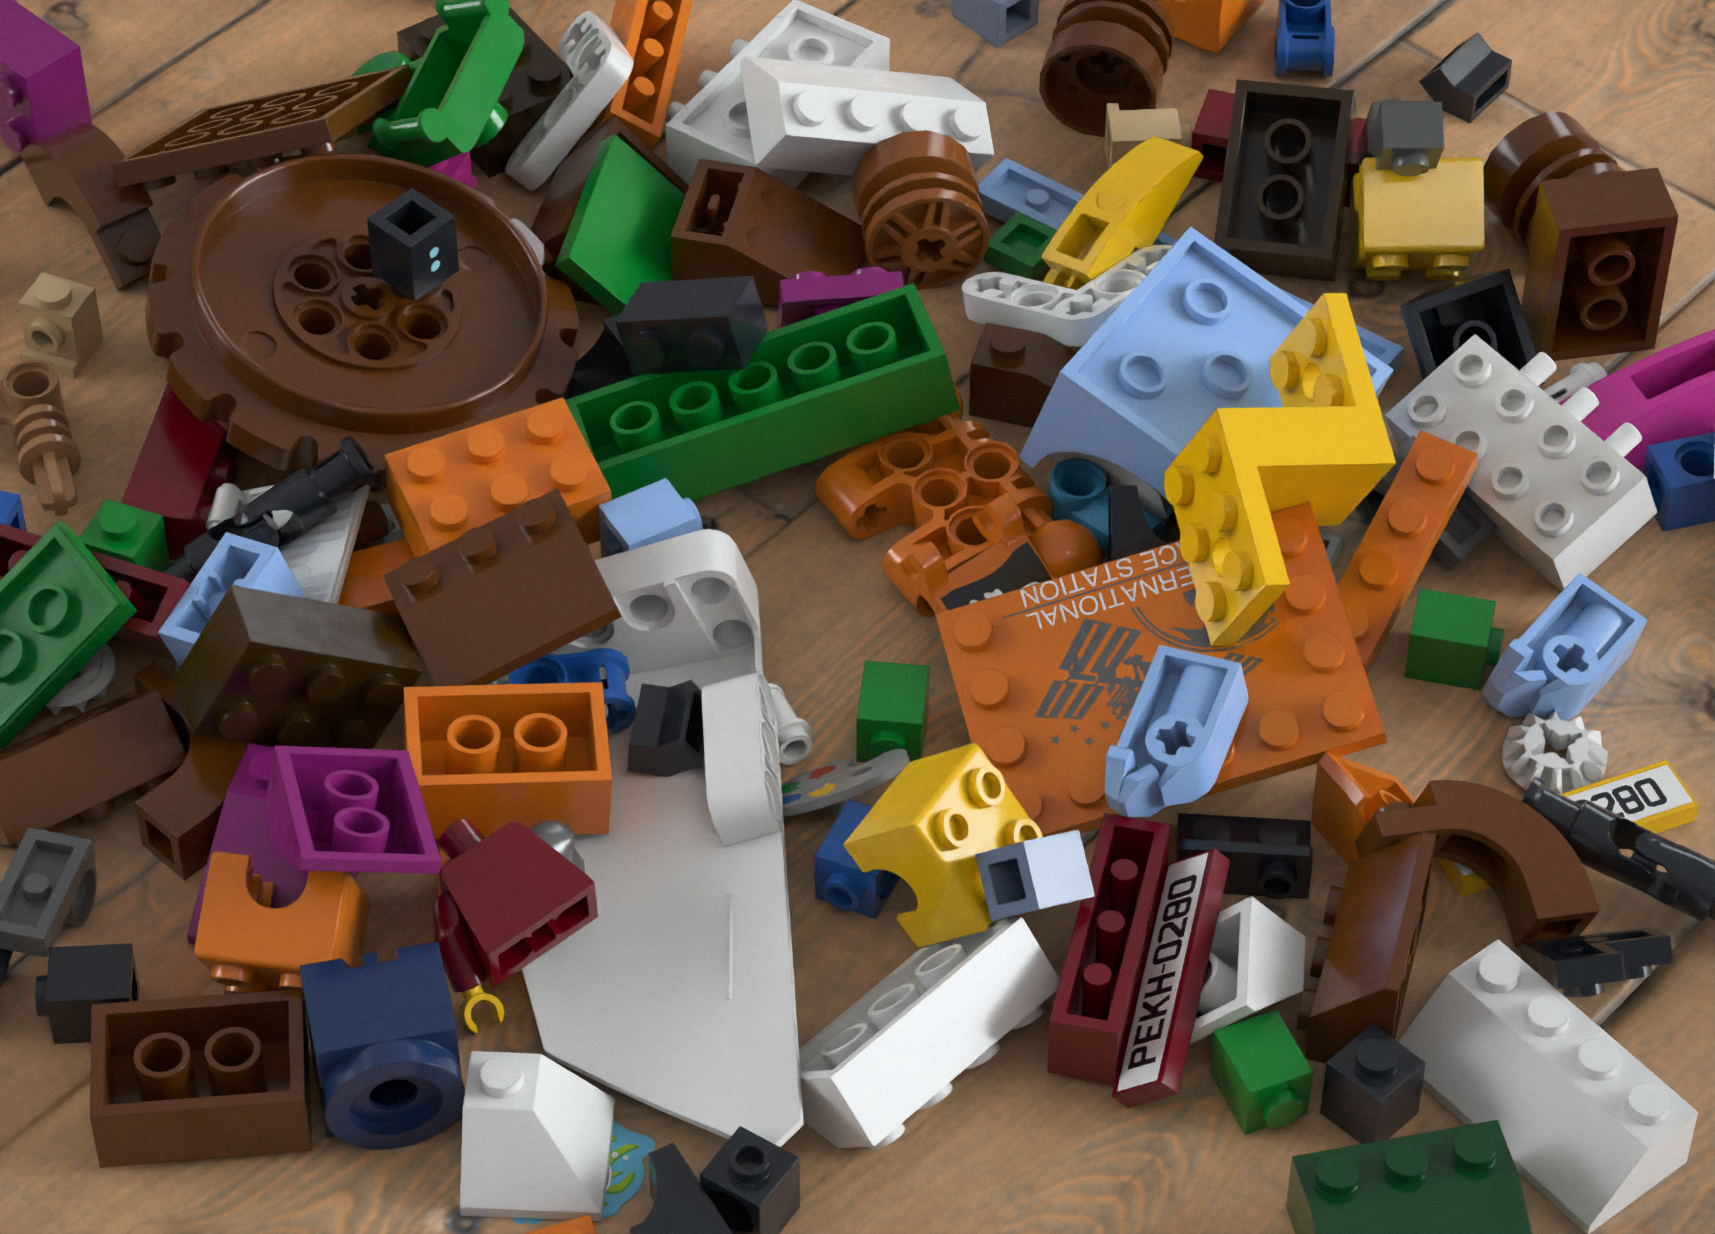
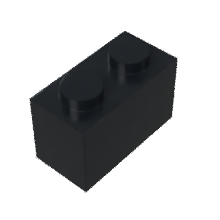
(692, 325)

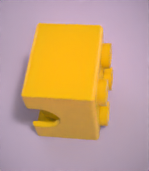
(1417, 220)
(929, 833)

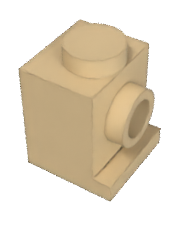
(1131, 127)
(60, 323)

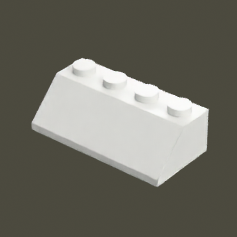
(832, 114)
(920, 1032)
(1569, 1099)

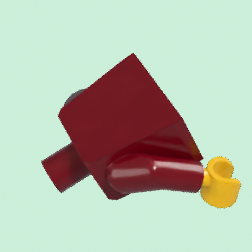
(506, 904)

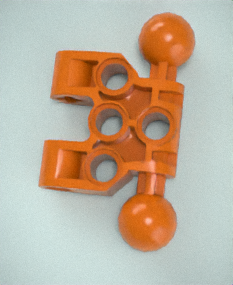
(935, 483)

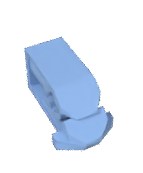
(1565, 654)
(1175, 732)

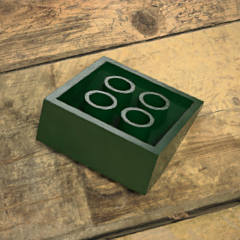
(1411, 1185)

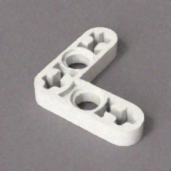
(599, 71)
(1055, 310)

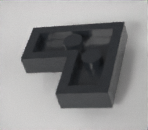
(1588, 961)

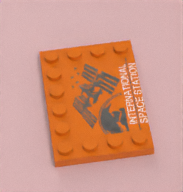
(1061, 663)

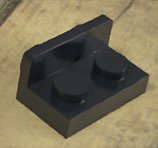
(1264, 853)

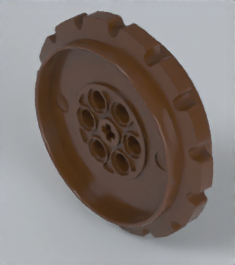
(300, 344)

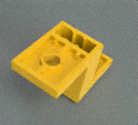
(1255, 461)

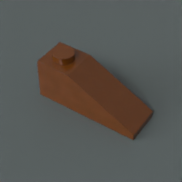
(1014, 374)

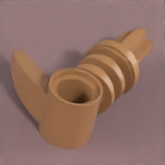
(45, 446)

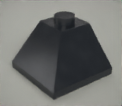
(1455, 312)

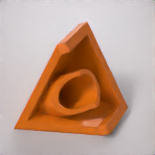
(1347, 798)

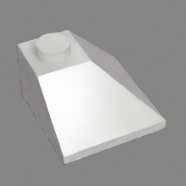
(1250, 967)
(533, 1139)

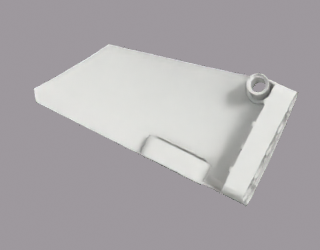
(644, 982)

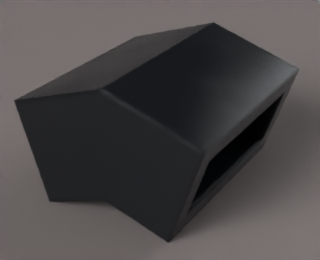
(1468, 78)
(667, 730)

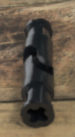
(306, 493)
(1599, 835)

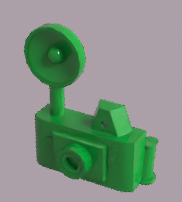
(452, 87)

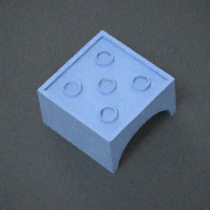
(1167, 359)

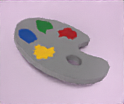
(838, 782)

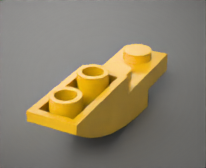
(1120, 212)

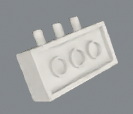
(716, 119)
(1540, 471)

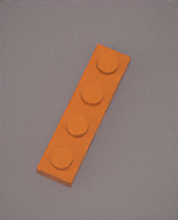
(1402, 538)

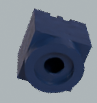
(384, 1047)

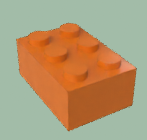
(491, 469)
(510, 754)

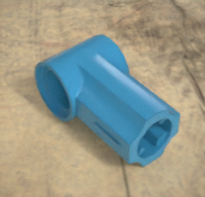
(1082, 496)

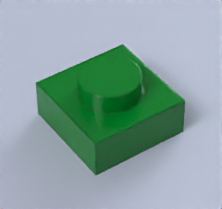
(1019, 247)

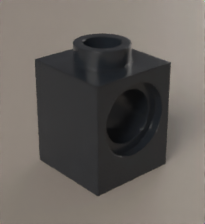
(753, 1184)

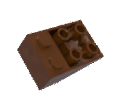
(757, 226)

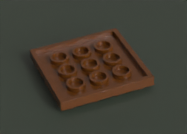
(263, 129)

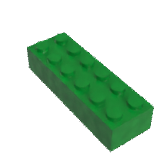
(797, 400)

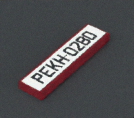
(1171, 979)

